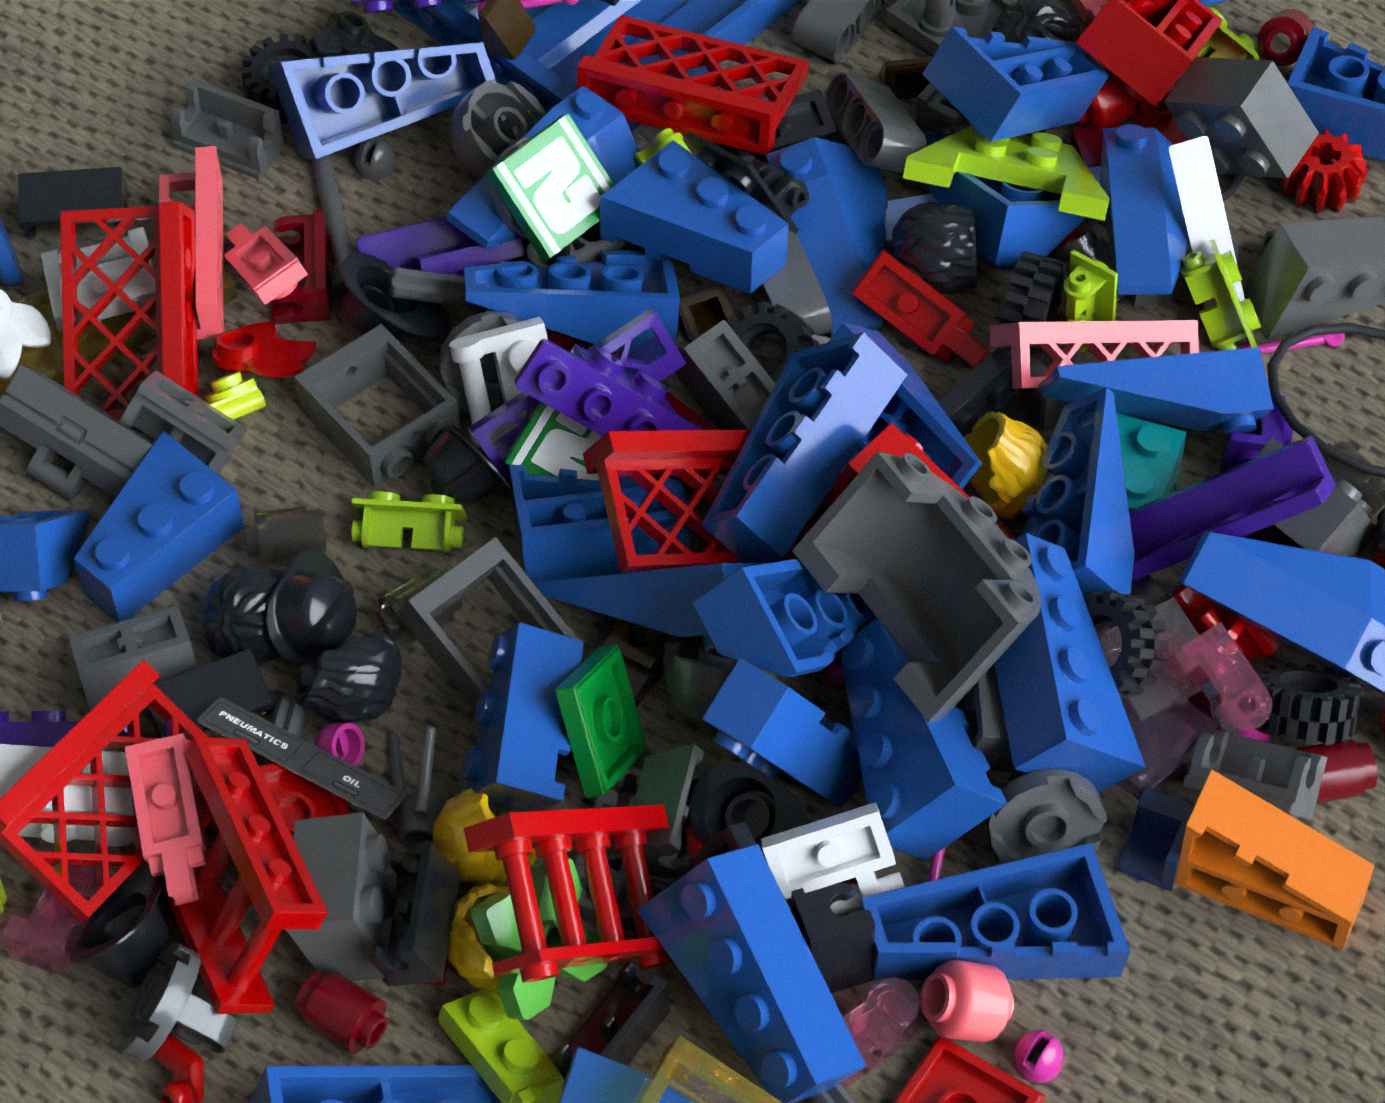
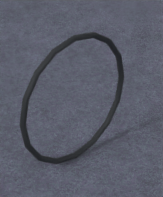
(1285, 410)

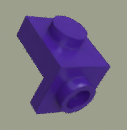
(1245, 447)

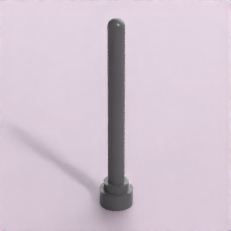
(335, 220)

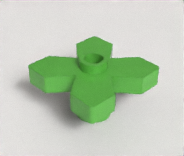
(500, 937)

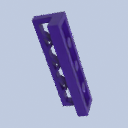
(654, 358)
(1229, 504)

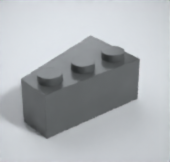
(1318, 273)

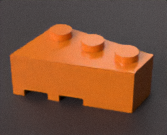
(1270, 864)

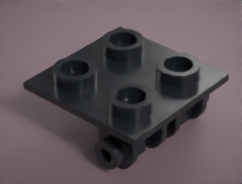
(760, 180)

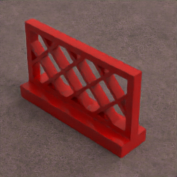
(693, 103)
(173, 299)
(664, 455)
(63, 768)

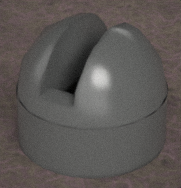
(381, 163)

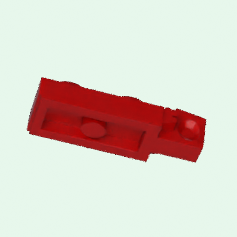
(919, 310)

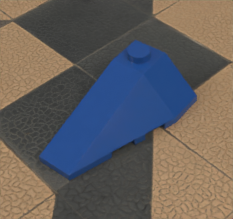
(604, 131)
(1143, 210)
(1007, 215)
(840, 223)
(581, 298)
(1185, 390)
(919, 415)
(39, 550)
(646, 598)
(779, 618)
(372, 1085)

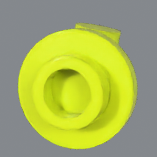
(235, 396)

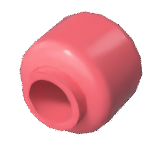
(967, 1001)

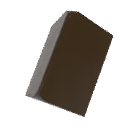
(505, 28)
(905, 76)
(703, 311)

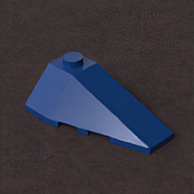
(1086, 496)
(1301, 596)

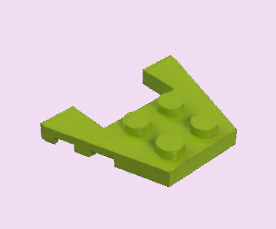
(1018, 160)

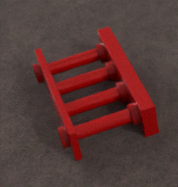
(552, 836)
(269, 877)

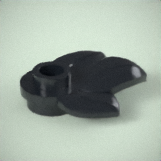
(348, 34)

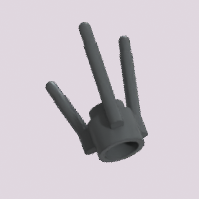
(416, 816)

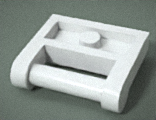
(92, 288)
(510, 349)

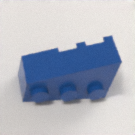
(1014, 86)
(695, 216)
(566, 524)
(156, 530)
(522, 720)
(784, 733)

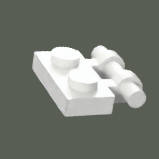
(833, 852)

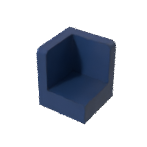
(1156, 839)

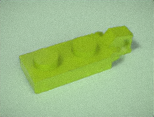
(501, 1049)

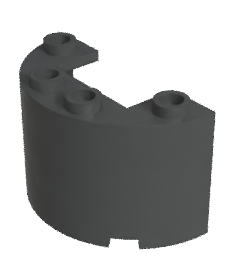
(928, 571)

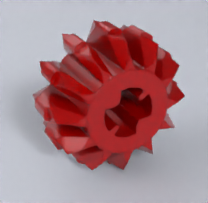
(1327, 173)

